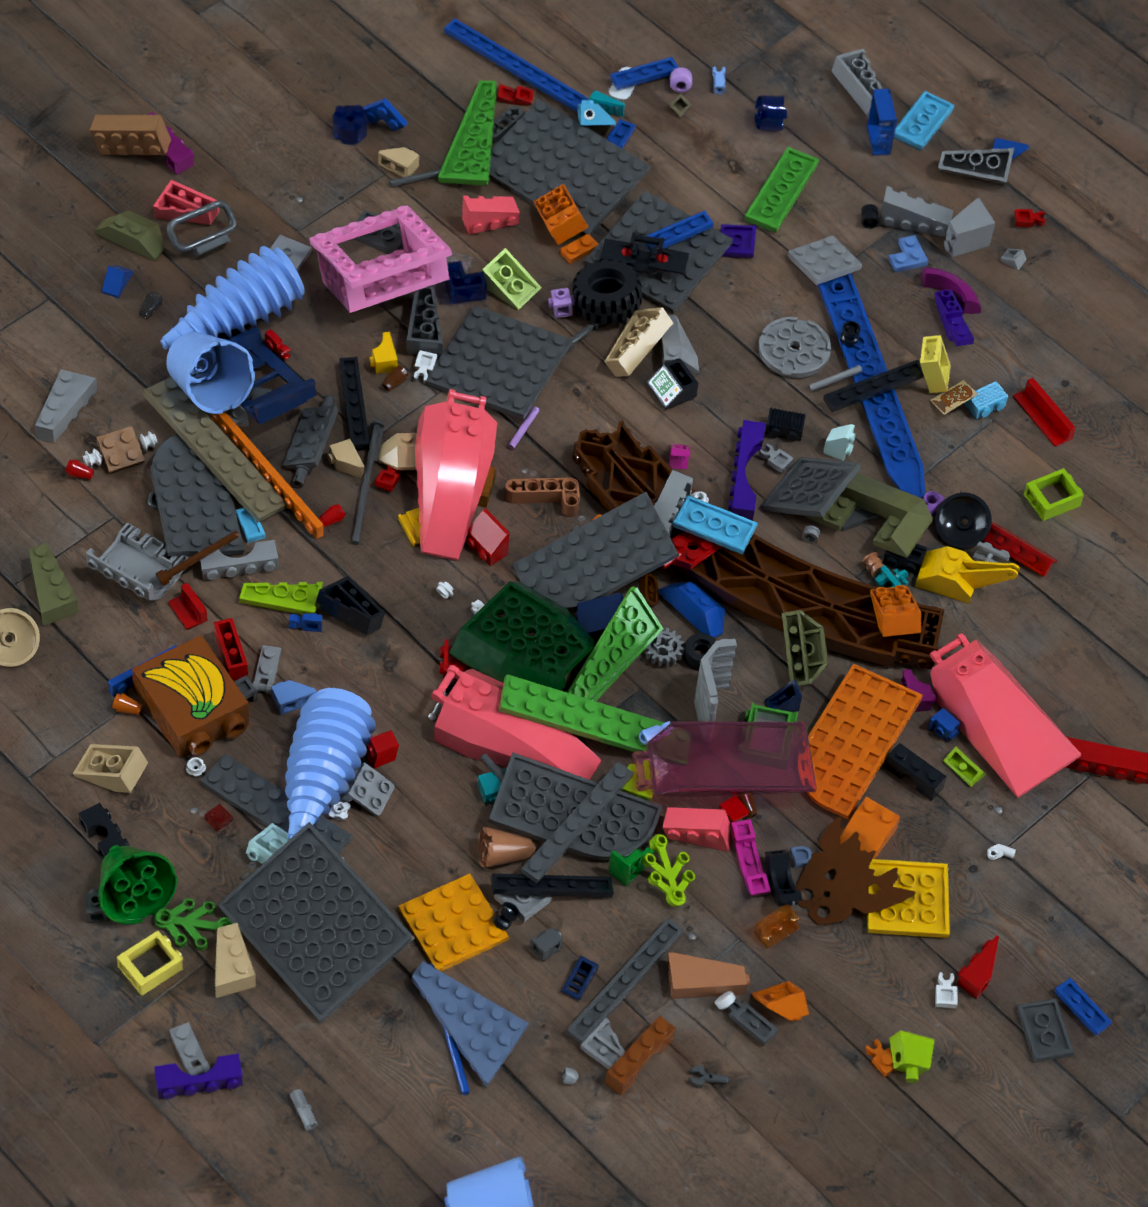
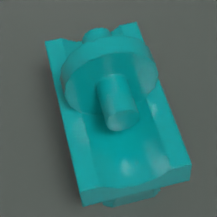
(887, 577)

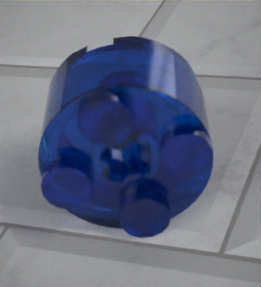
(770, 112)
(350, 124)

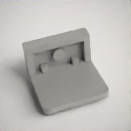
(368, 789)

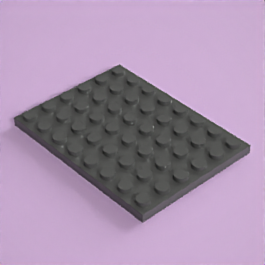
(556, 150)
(316, 922)

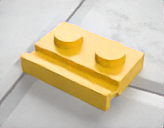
(411, 525)

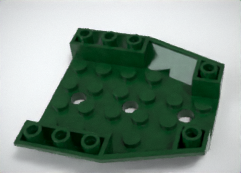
(503, 648)

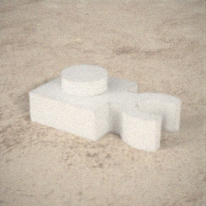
(424, 363)
(946, 993)

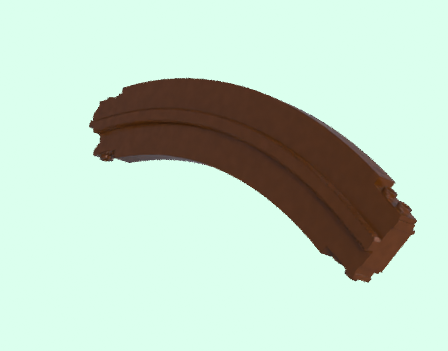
(764, 577)

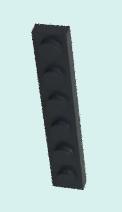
(874, 386)
(354, 402)
(552, 885)

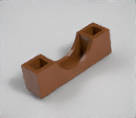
(629, 1065)

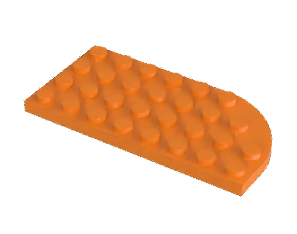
(857, 737)

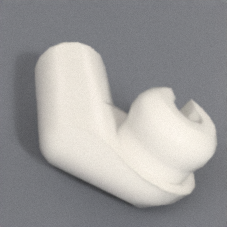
(1000, 850)

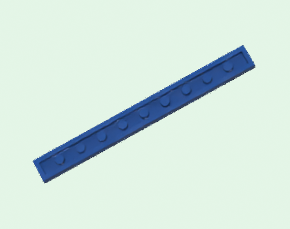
(514, 64)

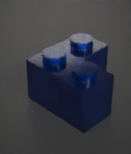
(463, 286)

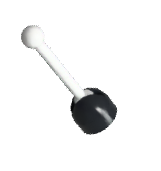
(432, 716)

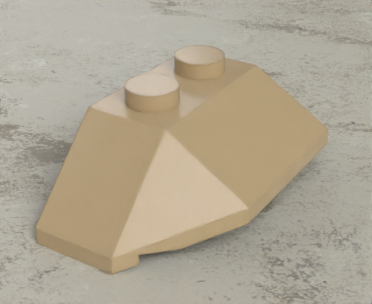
(399, 451)

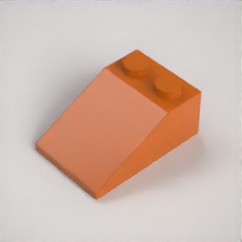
(874, 825)

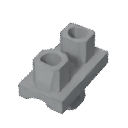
(986, 553)

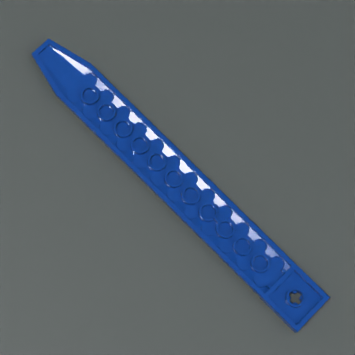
(884, 410)

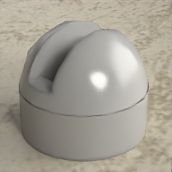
(569, 1076)

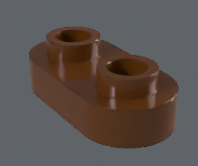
(649, 589)

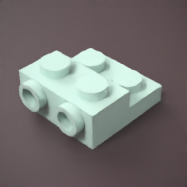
(266, 843)

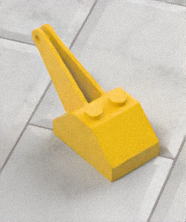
(957, 574)

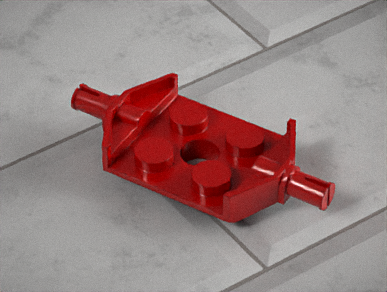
(691, 558)

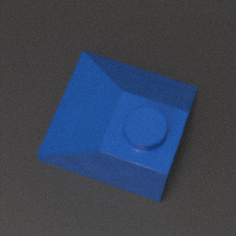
(1005, 144)

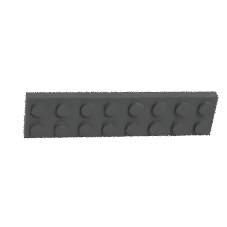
(262, 799)

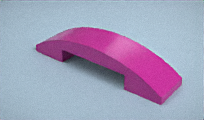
(748, 858)

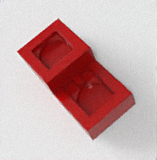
(519, 96)

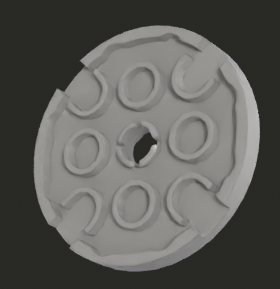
(788, 331)

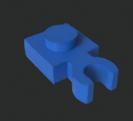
(308, 622)

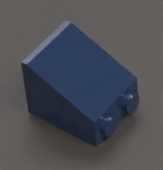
(597, 613)

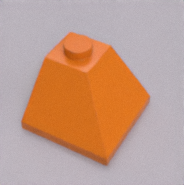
(784, 999)

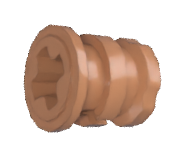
(873, 564)

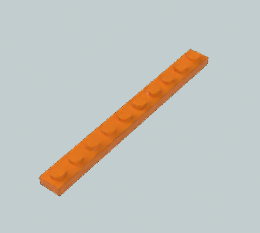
(249, 450)

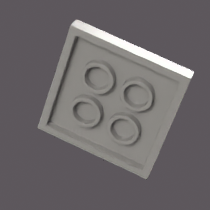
(824, 260)

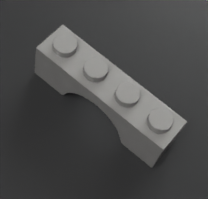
(260, 559)

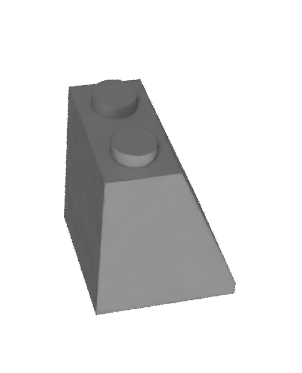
(969, 230)

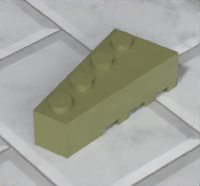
(52, 589)

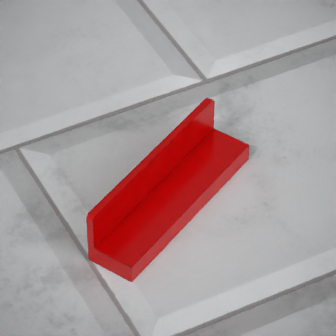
(1045, 413)
(1020, 549)

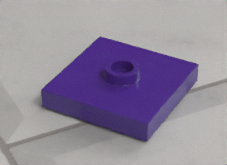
(743, 240)

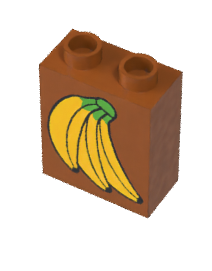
(191, 697)

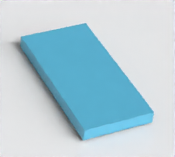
(923, 120)
(715, 524)

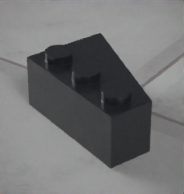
(350, 605)

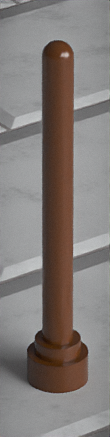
(165, 576)

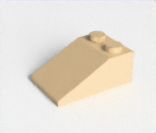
(112, 766)

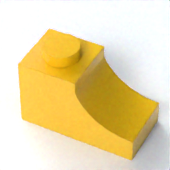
(384, 356)

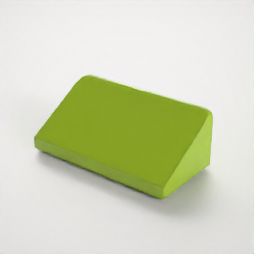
(964, 767)

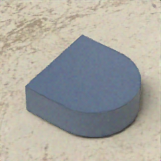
(800, 856)

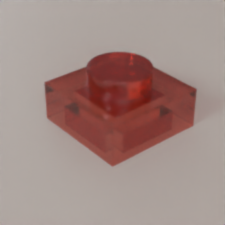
(218, 817)

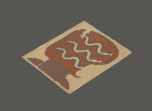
(954, 397)

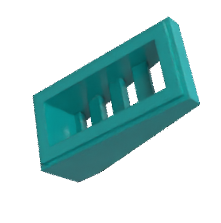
(608, 103)

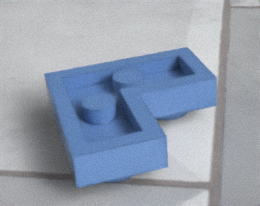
(910, 257)

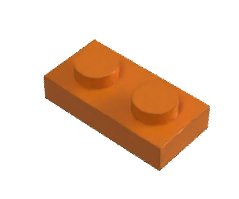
(578, 249)

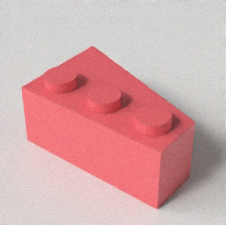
(179, 200)
(489, 214)
(699, 827)

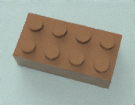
(130, 134)

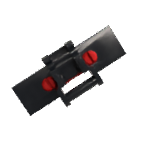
(645, 261)

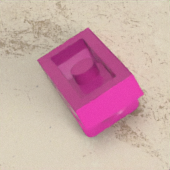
(679, 456)

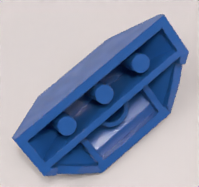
(696, 607)

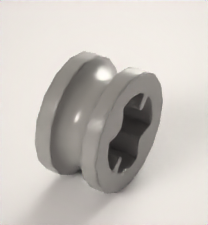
(811, 534)

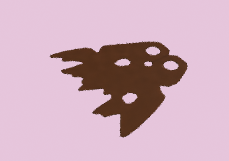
(851, 881)

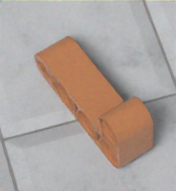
(545, 491)

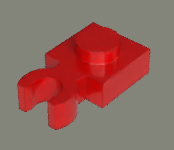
(1027, 218)
(275, 344)
(388, 479)

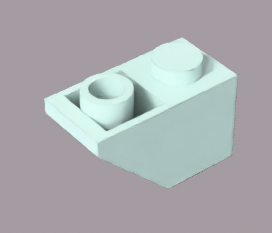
(840, 442)

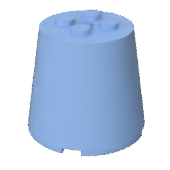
(211, 371)
(492, 1187)

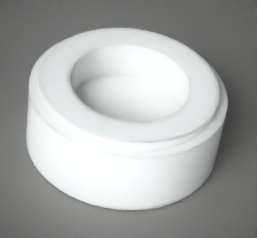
(725, 1000)

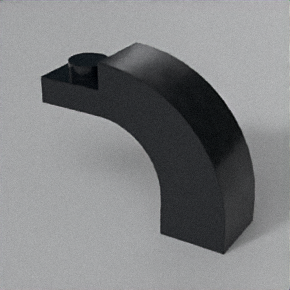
(781, 879)

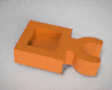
(882, 1058)

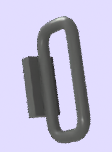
(208, 242)

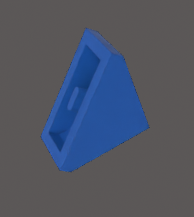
(116, 280)

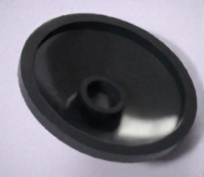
(959, 508)

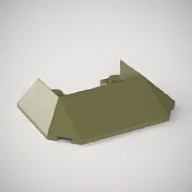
(905, 513)

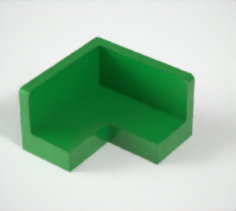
(629, 867)

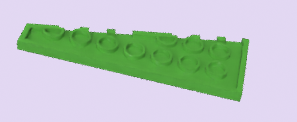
(471, 150)
(620, 644)

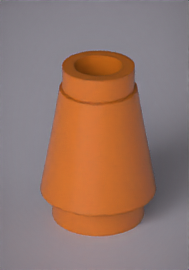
(125, 704)

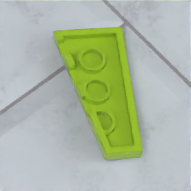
(289, 598)

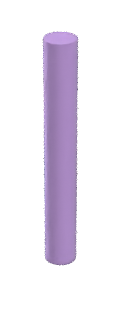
(523, 428)

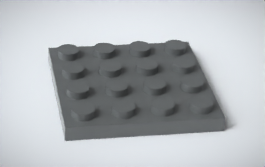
(811, 487)

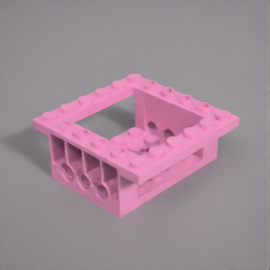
(388, 276)

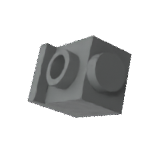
(93, 909)
(546, 943)

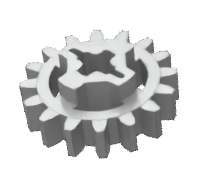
(663, 648)

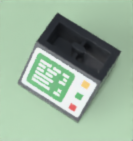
(673, 384)

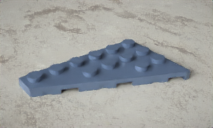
(478, 1026)

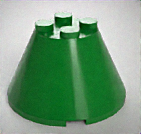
(135, 884)

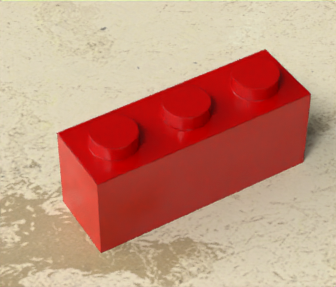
(230, 648)

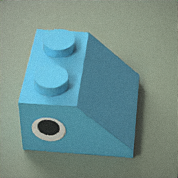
(593, 114)

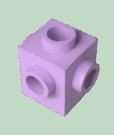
(561, 302)

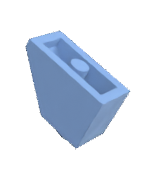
(290, 695)

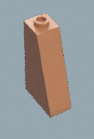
(704, 977)

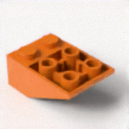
(560, 214)
(896, 611)

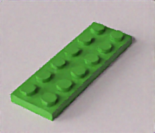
(781, 189)

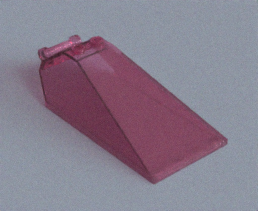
(727, 759)

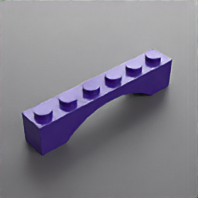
(751, 442)

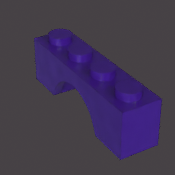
(174, 1082)

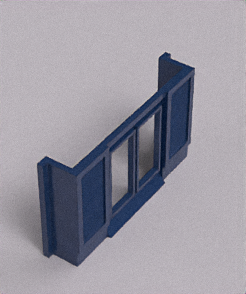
(278, 400)

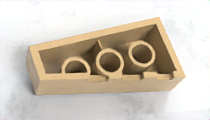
(637, 340)

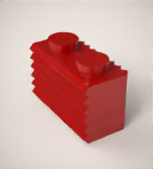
(382, 749)

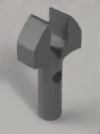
(704, 1077)

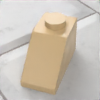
(399, 160)
(346, 459)

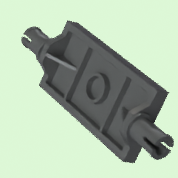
(310, 439)

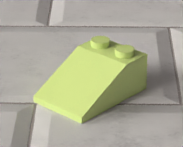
(509, 280)

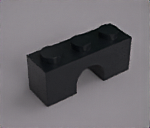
(928, 779)
(98, 822)

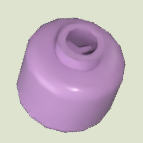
(681, 80)

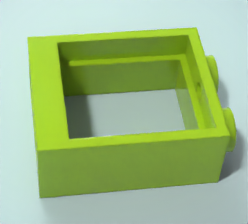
(1040, 503)

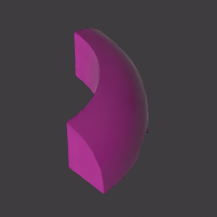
(945, 280)

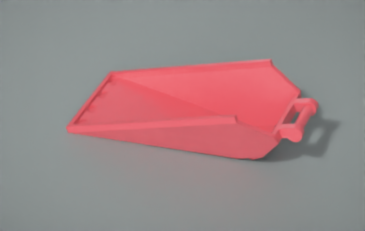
(999, 716)

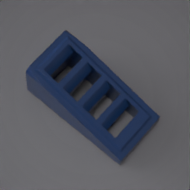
(582, 961)

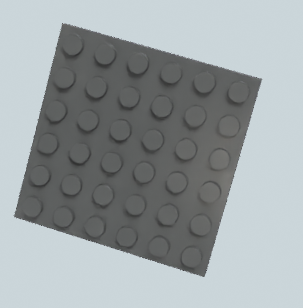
(662, 287)
(500, 361)

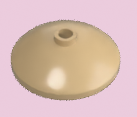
(24, 637)

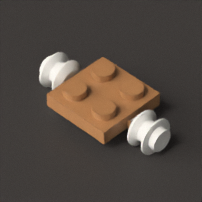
(120, 449)

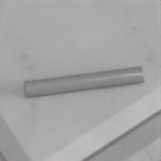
(835, 378)

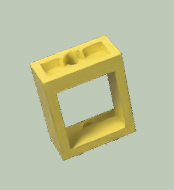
(935, 364)
(146, 984)

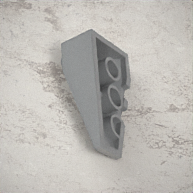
(676, 345)

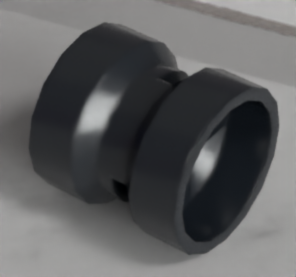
(870, 216)
(850, 333)
(504, 917)

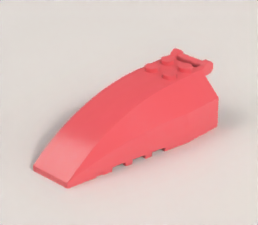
(452, 465)
(475, 726)

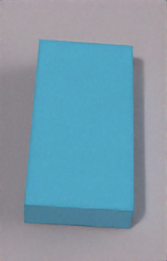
(251, 529)

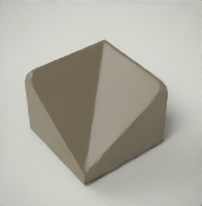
(679, 104)

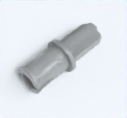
(303, 1109)

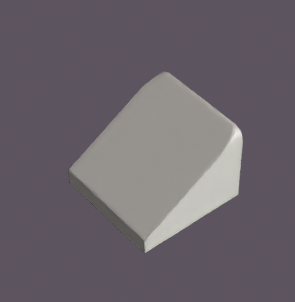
(1014, 258)

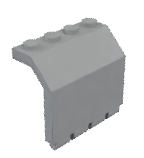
(712, 676)

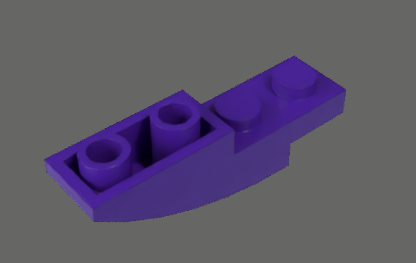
(952, 319)

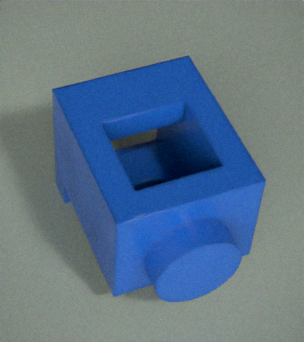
(944, 725)

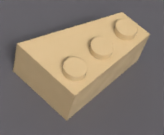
(233, 963)

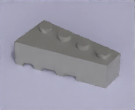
(857, 77)

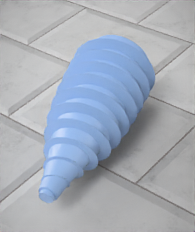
(242, 298)
(324, 753)

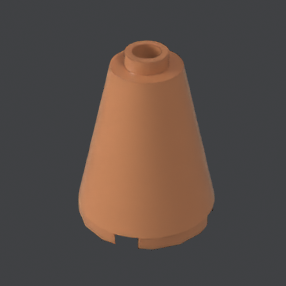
(503, 847)

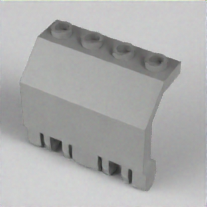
(136, 562)

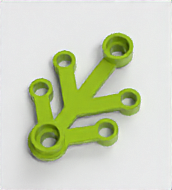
(675, 894)

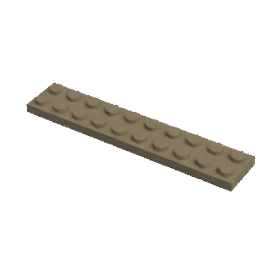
(215, 450)

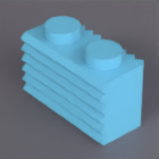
(989, 399)

